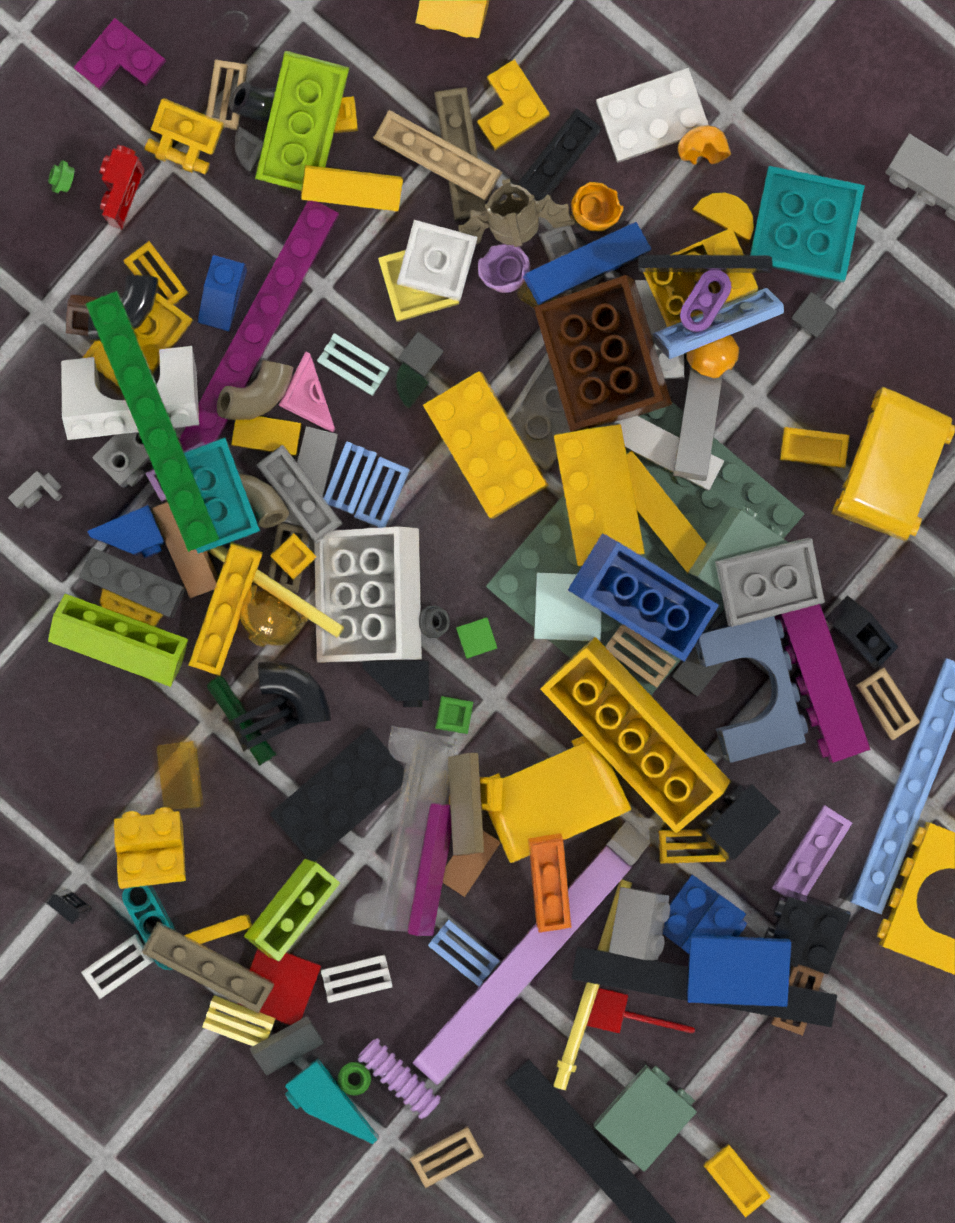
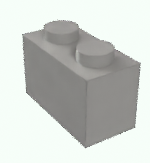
(639, 924)

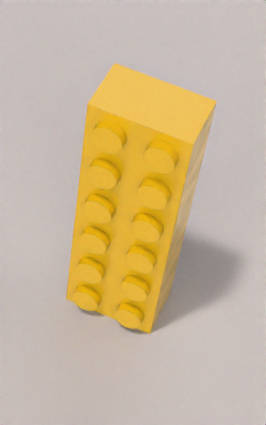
(635, 735)

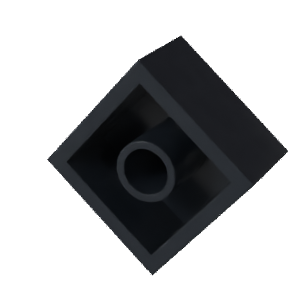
(738, 821)

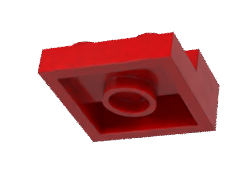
(122, 177)

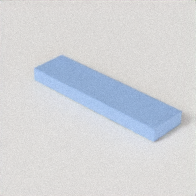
(730, 319)

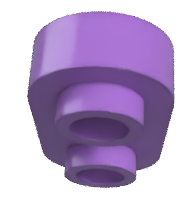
(705, 301)

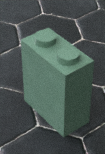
(734, 536)
(646, 1116)

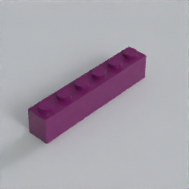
(823, 684)

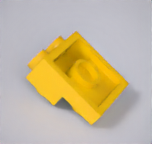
(149, 848)

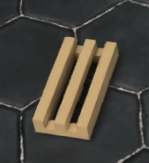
(230, 66)
(663, 671)
(902, 727)
(471, 1143)

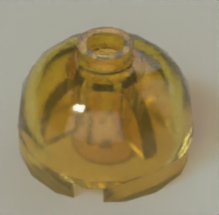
(269, 619)

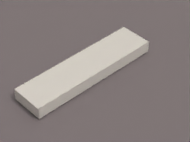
(659, 447)

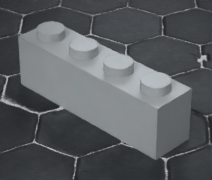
(926, 173)

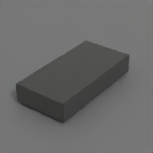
(286, 1045)

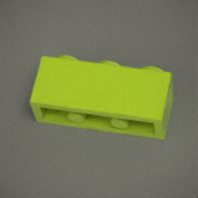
(292, 909)

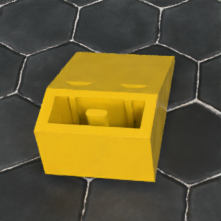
(674, 288)

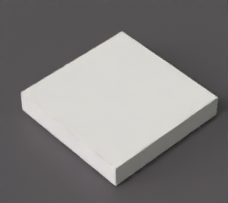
(437, 260)

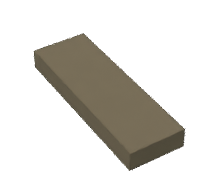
(465, 804)

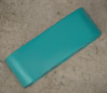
(141, 913)

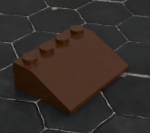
(602, 354)

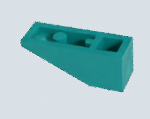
(323, 1098)

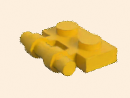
(187, 127)

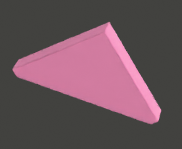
(305, 396)

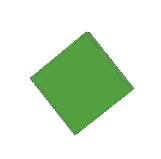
(476, 638)
(454, 715)

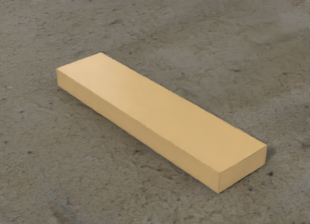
(437, 155)

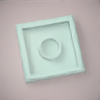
(562, 613)

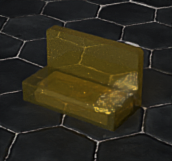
(180, 775)

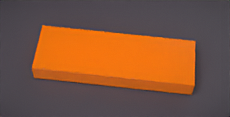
(549, 882)

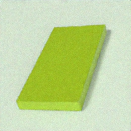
(301, 119)

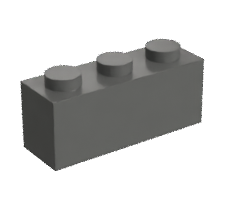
(132, 582)

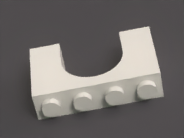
(91, 414)

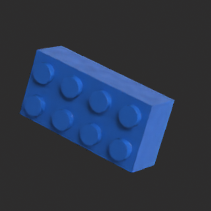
(643, 597)

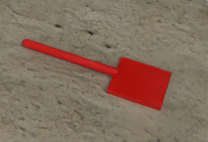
(610, 1009)

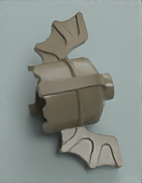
(515, 218)

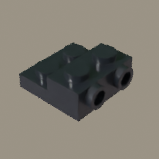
(812, 928)

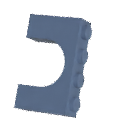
(779, 723)

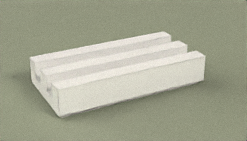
(384, 971)
(94, 982)

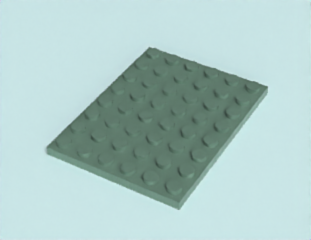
(552, 547)

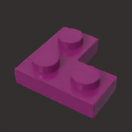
(117, 48)

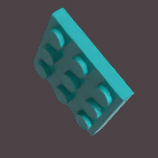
(807, 223)

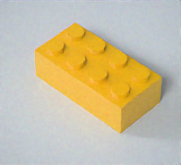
(486, 445)

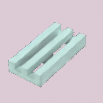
(329, 349)

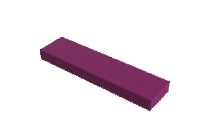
(431, 871)

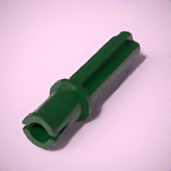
(233, 708)

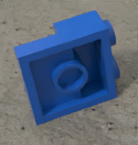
(701, 912)

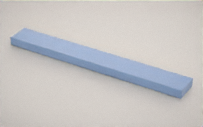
(909, 794)

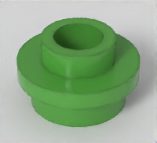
(61, 177)
(354, 1089)

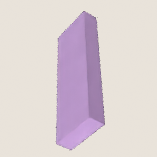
(812, 853)

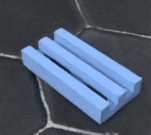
(338, 471)
(370, 487)
(485, 970)

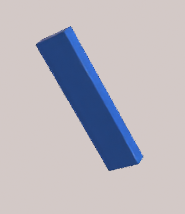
(587, 263)

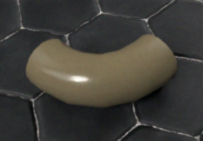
(259, 396)
(265, 501)

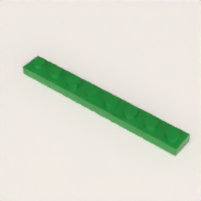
(152, 421)

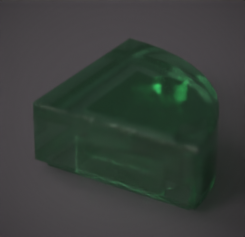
(409, 385)

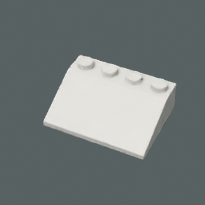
(373, 590)

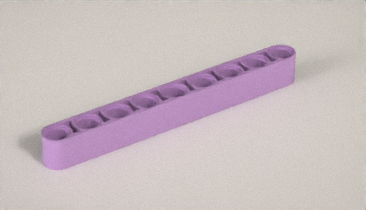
(518, 969)

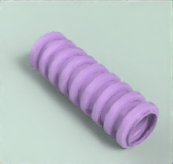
(399, 1078)

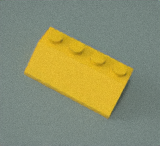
(598, 489)

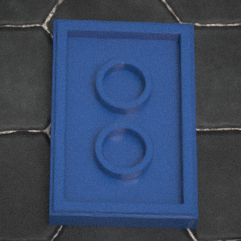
(739, 970)

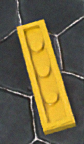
(664, 515)
(225, 608)

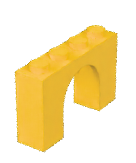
(905, 929)

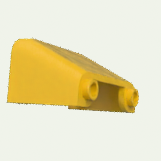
(894, 465)
(557, 797)

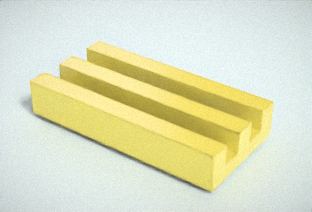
(237, 1026)

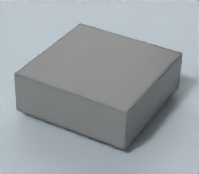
(628, 843)

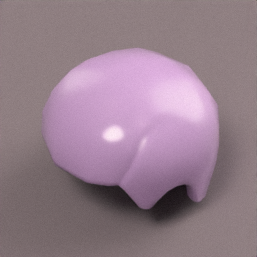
(504, 268)

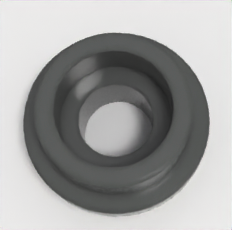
(433, 621)

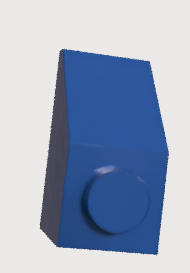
(221, 293)
(132, 533)

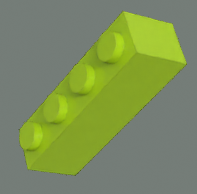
(117, 640)

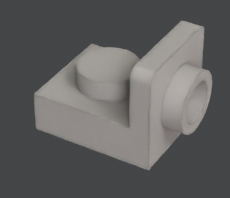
(29, 491)

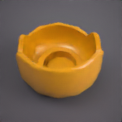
(705, 142)
(596, 206)
(714, 357)

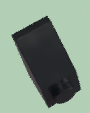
(861, 632)
(402, 679)

